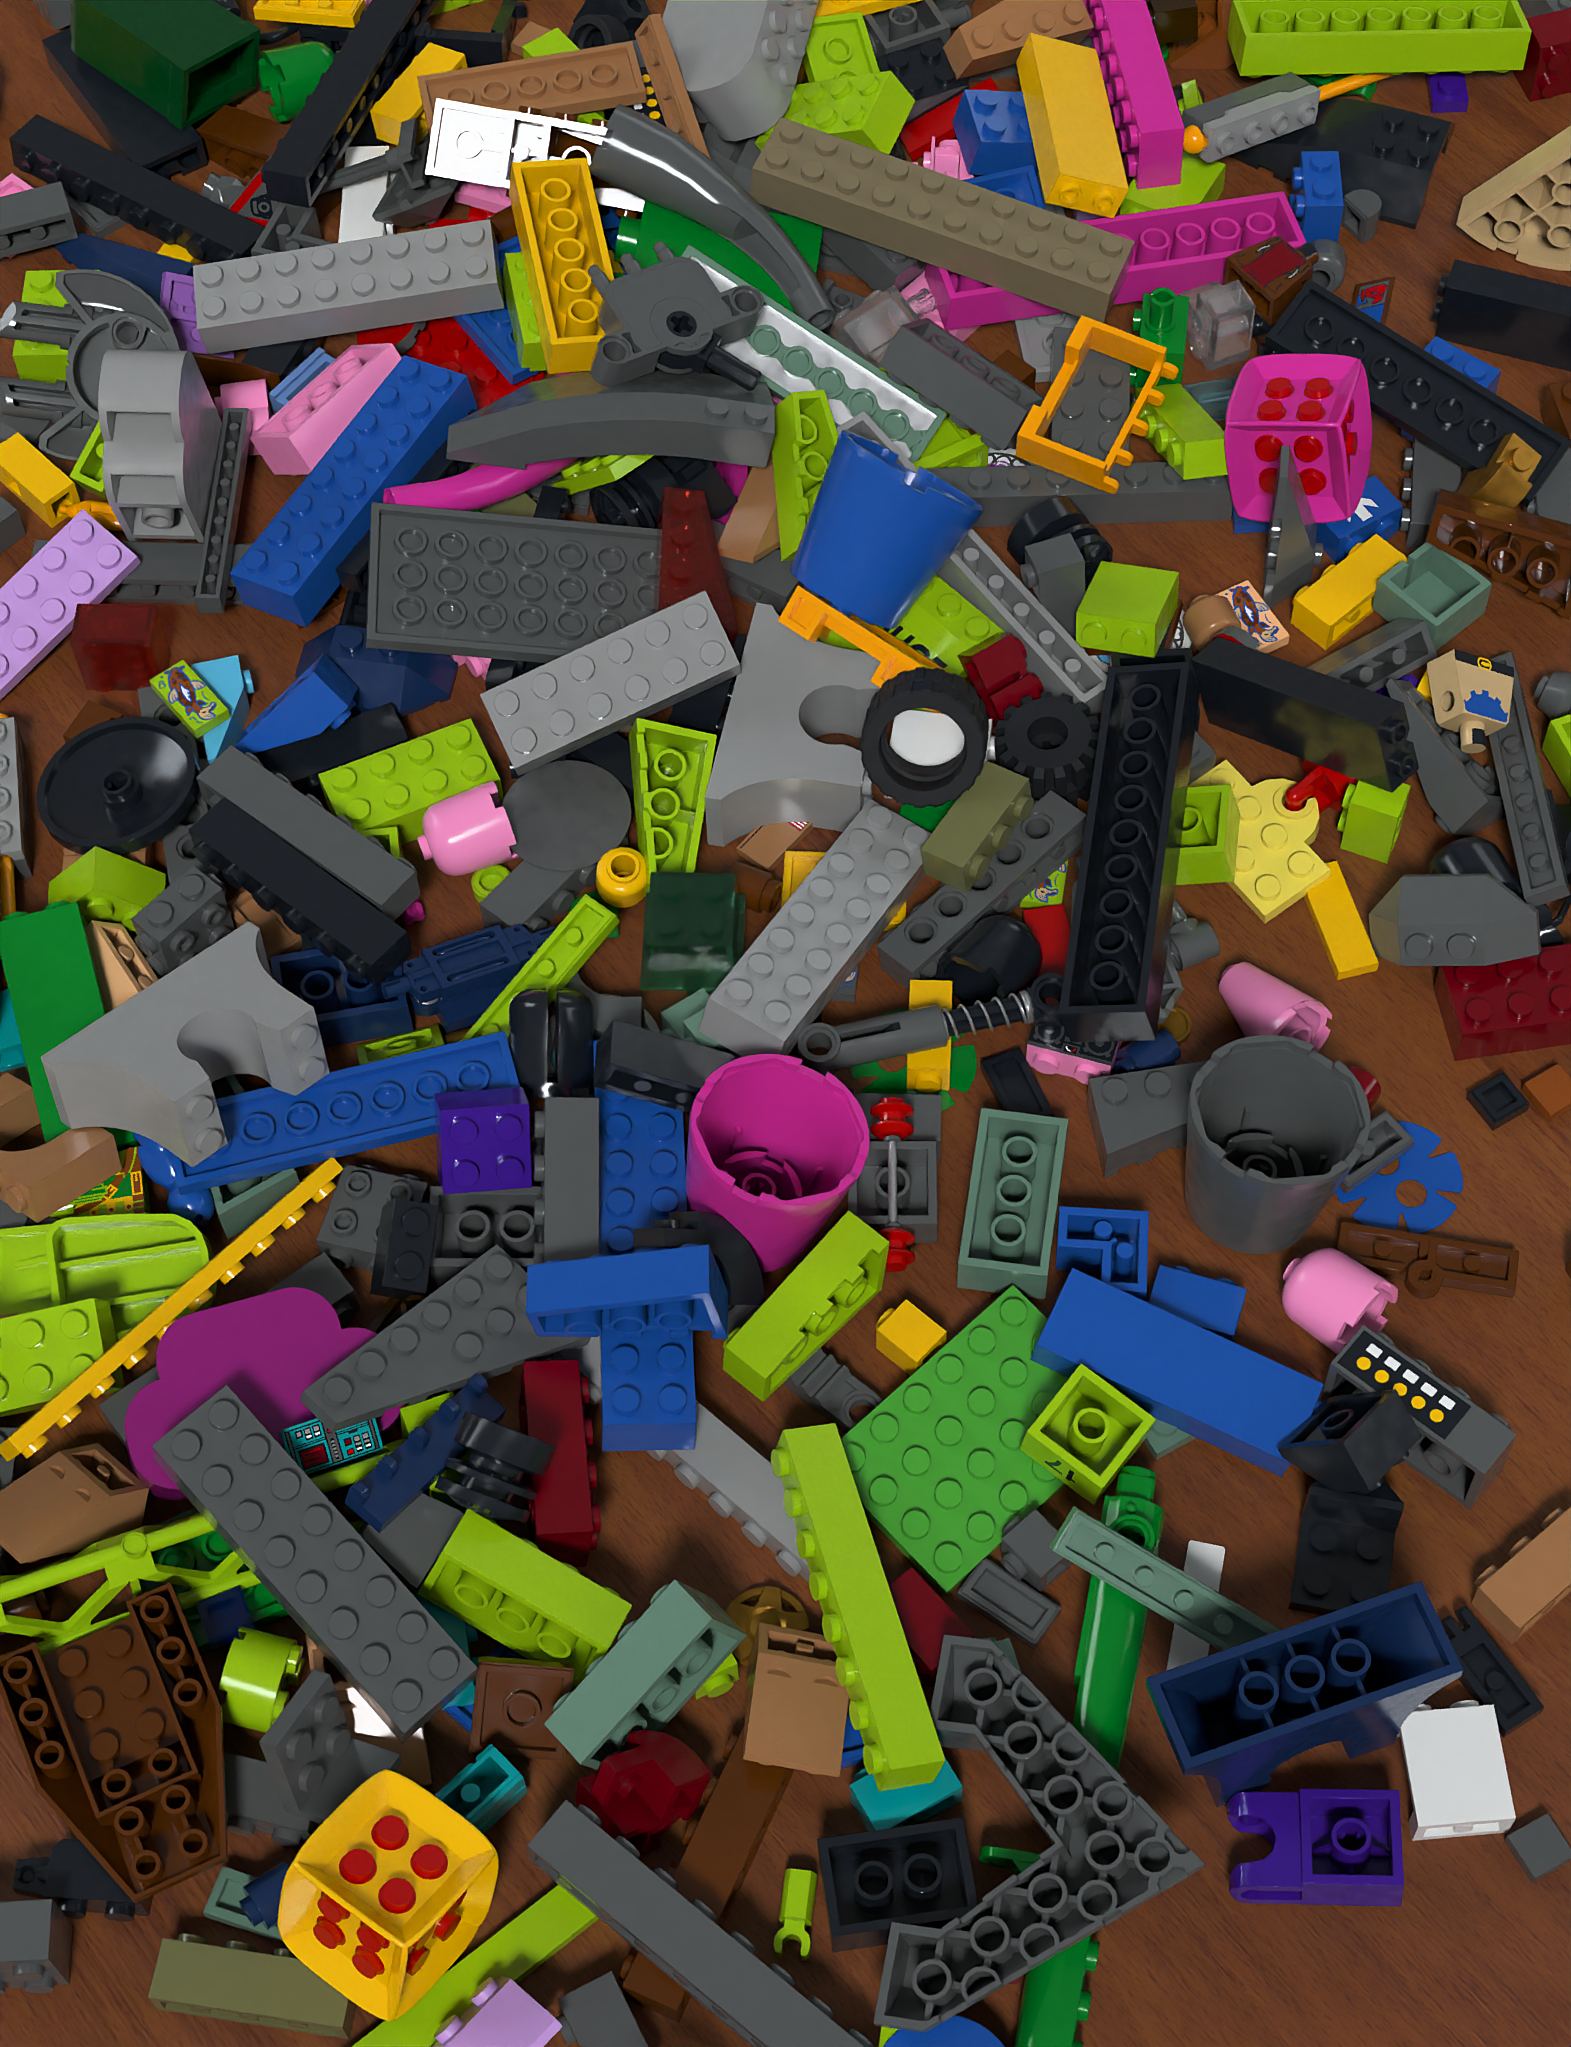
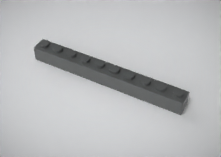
(223, 511)

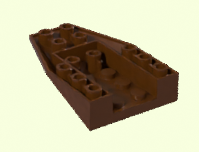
(127, 1743)

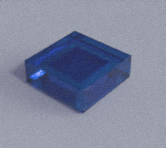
(224, 1615)

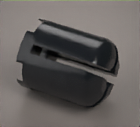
(572, 1041)

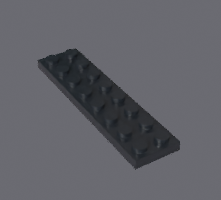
(1415, 386)

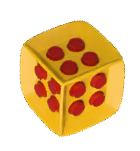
(387, 1894)

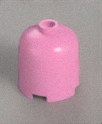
(467, 832)
(1335, 1297)

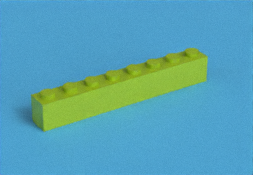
(857, 1608)

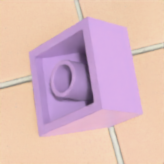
(499, 2018)

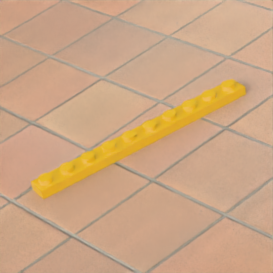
(191, 1294)

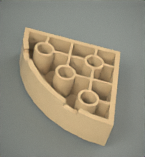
(1526, 207)

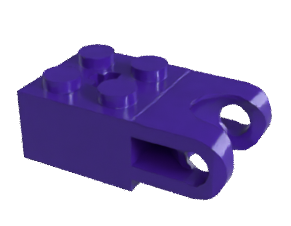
(1309, 1850)

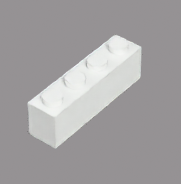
(363, 197)

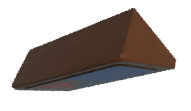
(1374, 298)

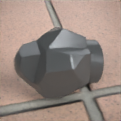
(222, 189)

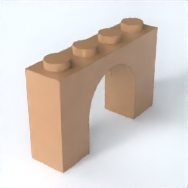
(54, 1173)

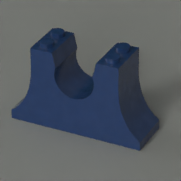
(1302, 1687)

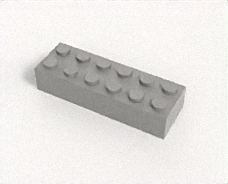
(611, 683)

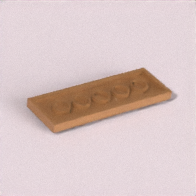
(554, 83)

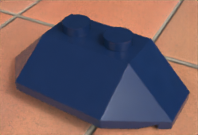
(383, 675)

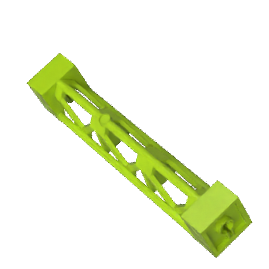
(130, 1556)

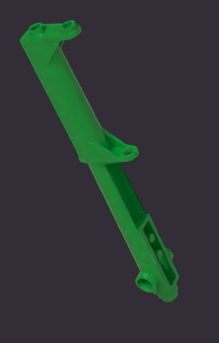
(1105, 1685)

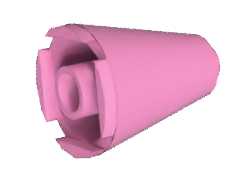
(1271, 1006)

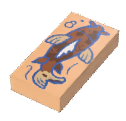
(1256, 617)

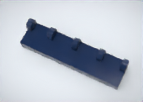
(420, 1458)

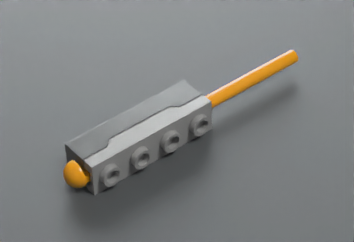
(1260, 113)
(14, 815)

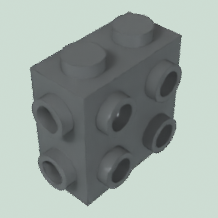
(183, 921)
(355, 1211)

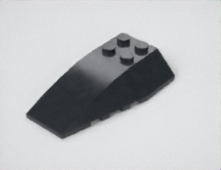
(1377, 148)

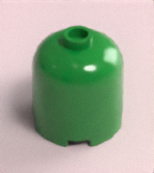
(292, 75)

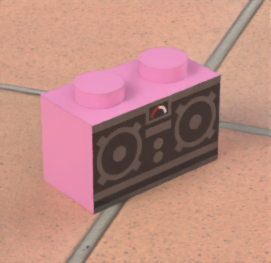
(1054, 1053)

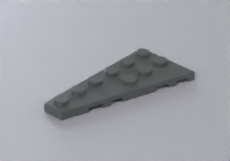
(438, 1345)

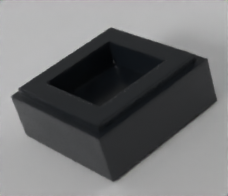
(1498, 1101)

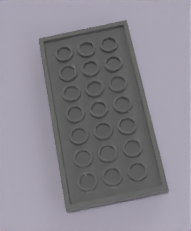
(502, 582)

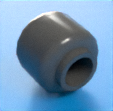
(1331, 266)

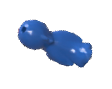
(157, 1163)

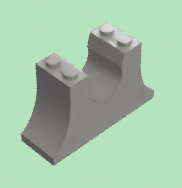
(768, 752)
(159, 1051)

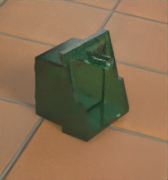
(692, 931)

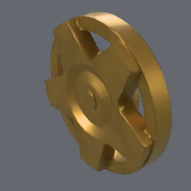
(766, 1611)

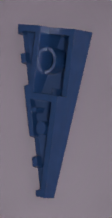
(127, 262)

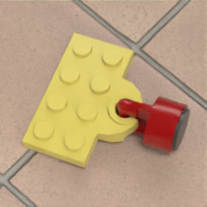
(1275, 833)

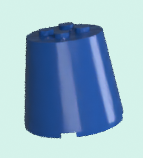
(879, 532)

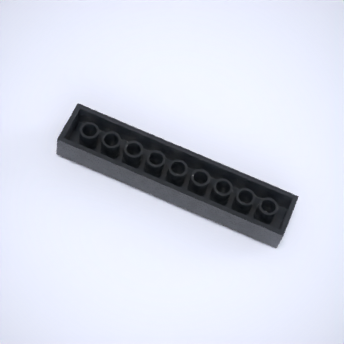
(1130, 854)

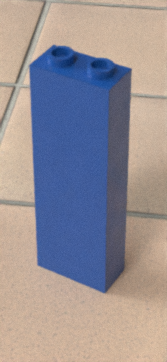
(1178, 1370)

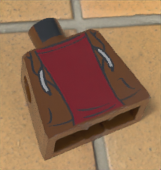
(1272, 274)

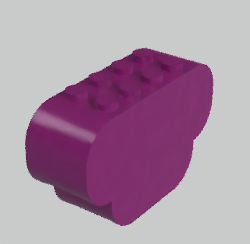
(257, 1347)

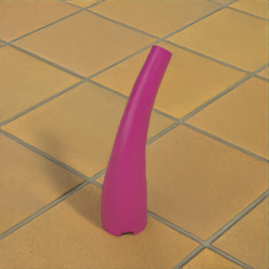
(478, 486)

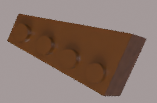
(245, 142)
(1508, 544)

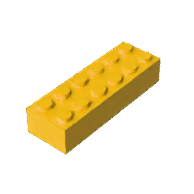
(558, 244)

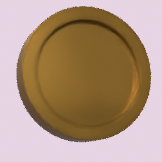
(1177, 1024)

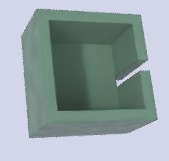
(1436, 590)

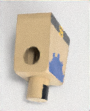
(1470, 696)

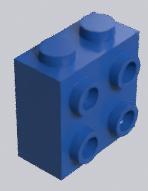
(1318, 195)

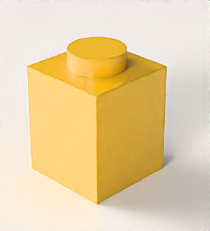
(908, 1337)

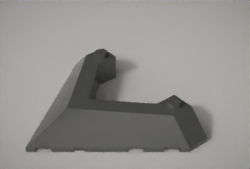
(1102, 1863)

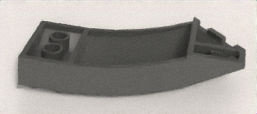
(649, 415)

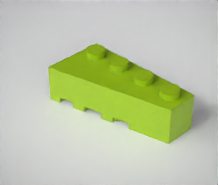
(800, 457)

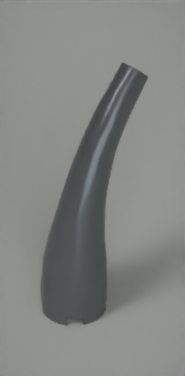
(677, 176)

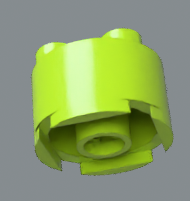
(258, 1678)

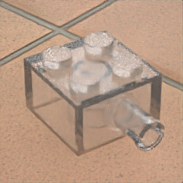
(875, 323)

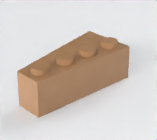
(1000, 32)

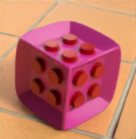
(1315, 408)

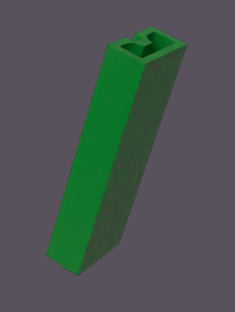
(52, 994)

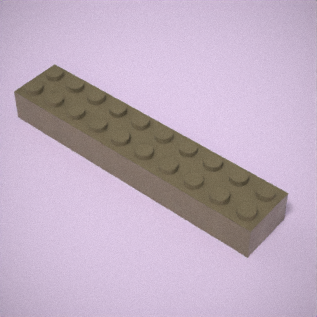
(941, 220)

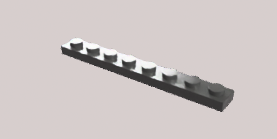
(1527, 801)

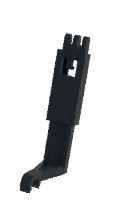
(478, 47)

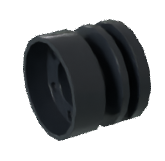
(634, 497)
(1055, 518)
(495, 1468)

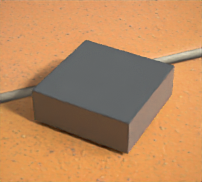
(1539, 1848)

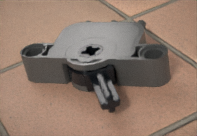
(671, 321)

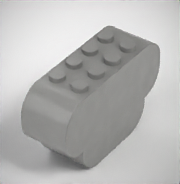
(739, 59)
(157, 442)

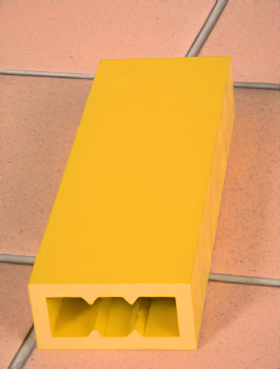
(1071, 126)

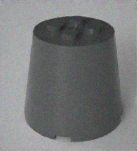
(1269, 1140)

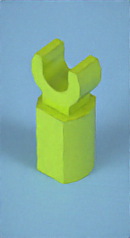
(796, 1910)

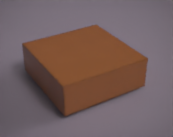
(1550, 1092)

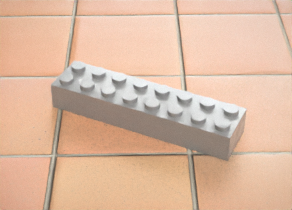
(348, 286)
(818, 935)

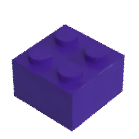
(483, 1140)

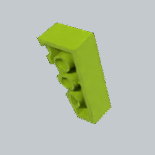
(669, 790)
(808, 1307)

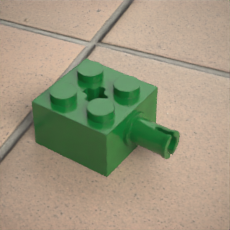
(1164, 323)

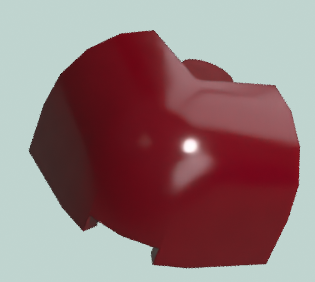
(645, 1788)

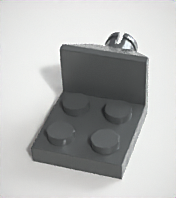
(315, 1754)

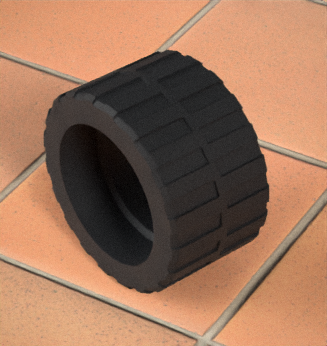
(917, 783)

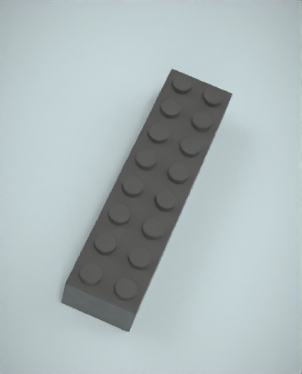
(314, 1563)

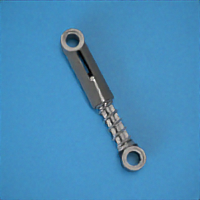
(925, 1027)

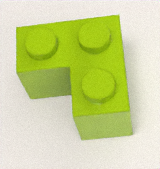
(107, 887)

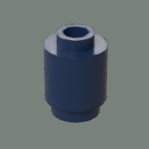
(1148, 1054)
(264, 1895)

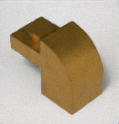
(1505, 476)

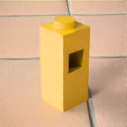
(35, 479)
(930, 1069)

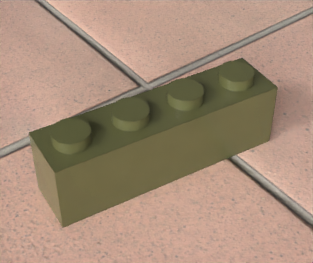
(247, 1987)

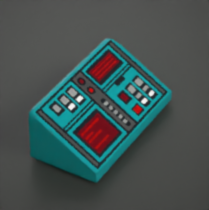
(318, 1448)

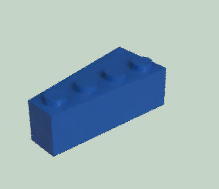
(629, 1294)

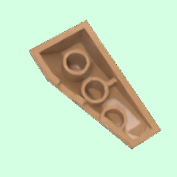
(753, 523)

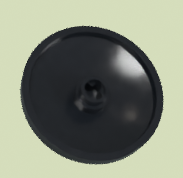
(118, 786)

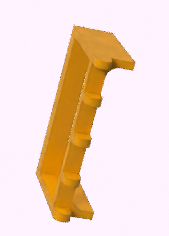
(1071, 463)
(816, 617)

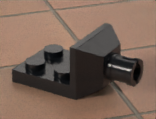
(1344, 1548)

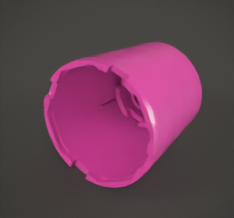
(773, 1152)

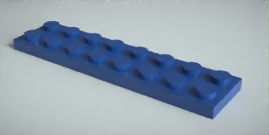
(345, 1111)

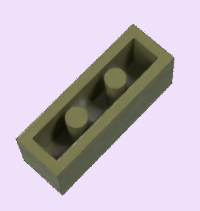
(977, 827)

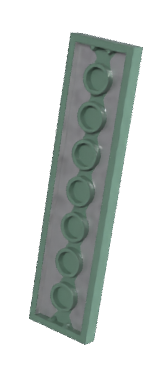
(803, 358)

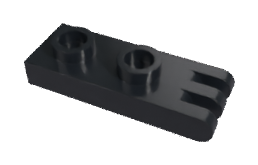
(1489, 1673)

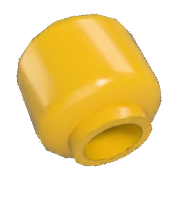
(621, 877)

